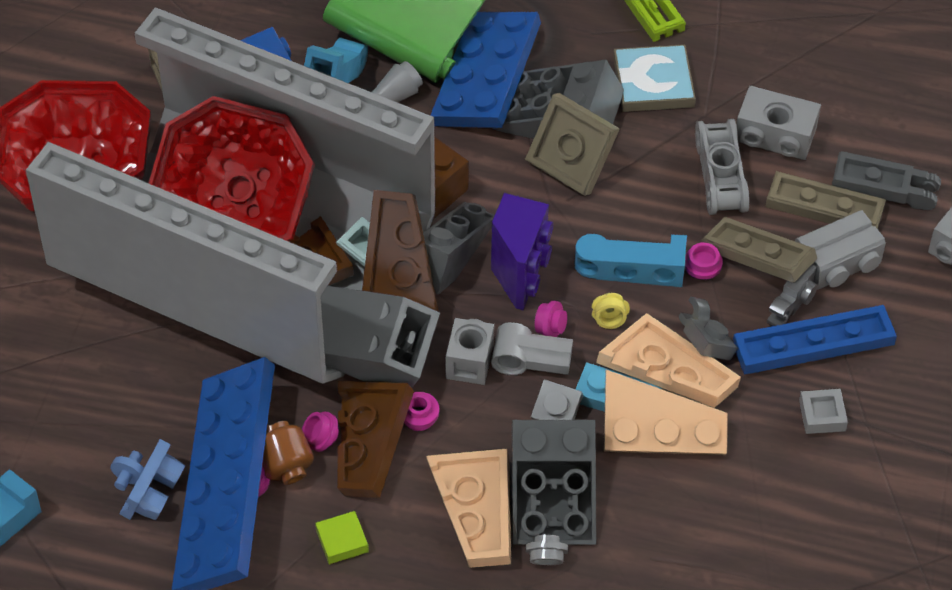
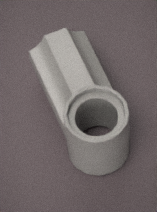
(521, 350)

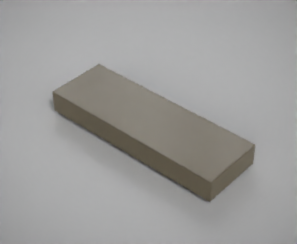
(820, 200)
(761, 249)

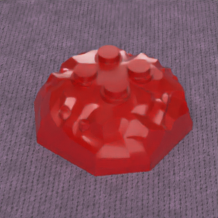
(81, 116)
(237, 164)

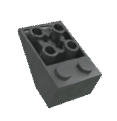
(585, 83)
(376, 335)
(553, 480)

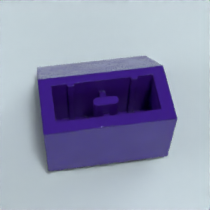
(520, 246)

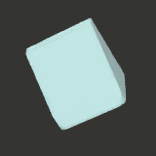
(356, 240)

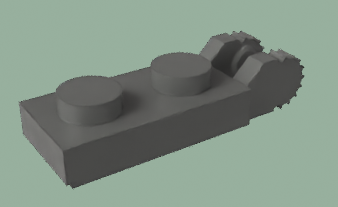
(887, 180)

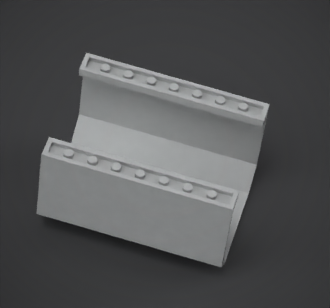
(208, 265)

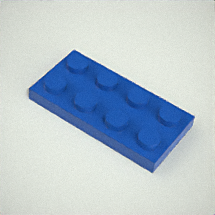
(486, 70)

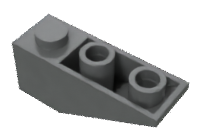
(454, 241)

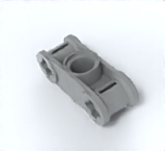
(721, 166)

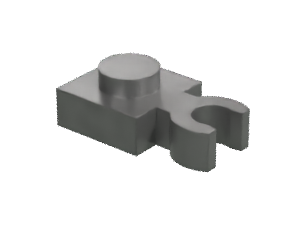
(792, 297)

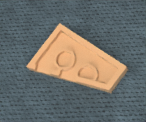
(668, 361)
(658, 421)
(478, 502)

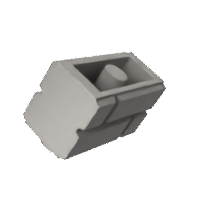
(845, 249)

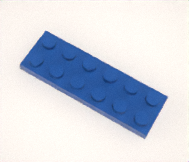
(224, 477)

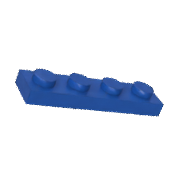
(814, 339)

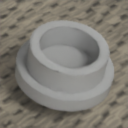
(546, 550)

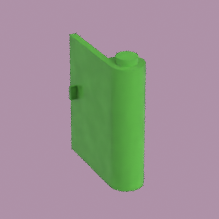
(407, 29)

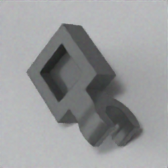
(707, 335)

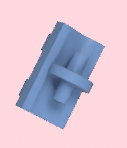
(159, 467)

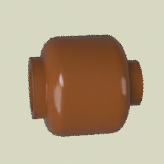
(286, 453)

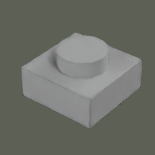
(556, 402)
(823, 411)

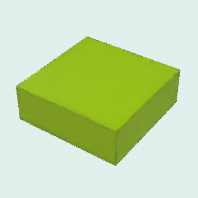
(342, 537)

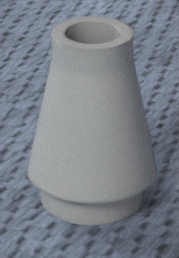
(399, 82)

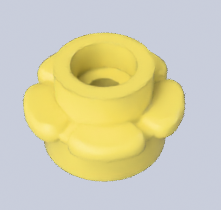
(610, 310)

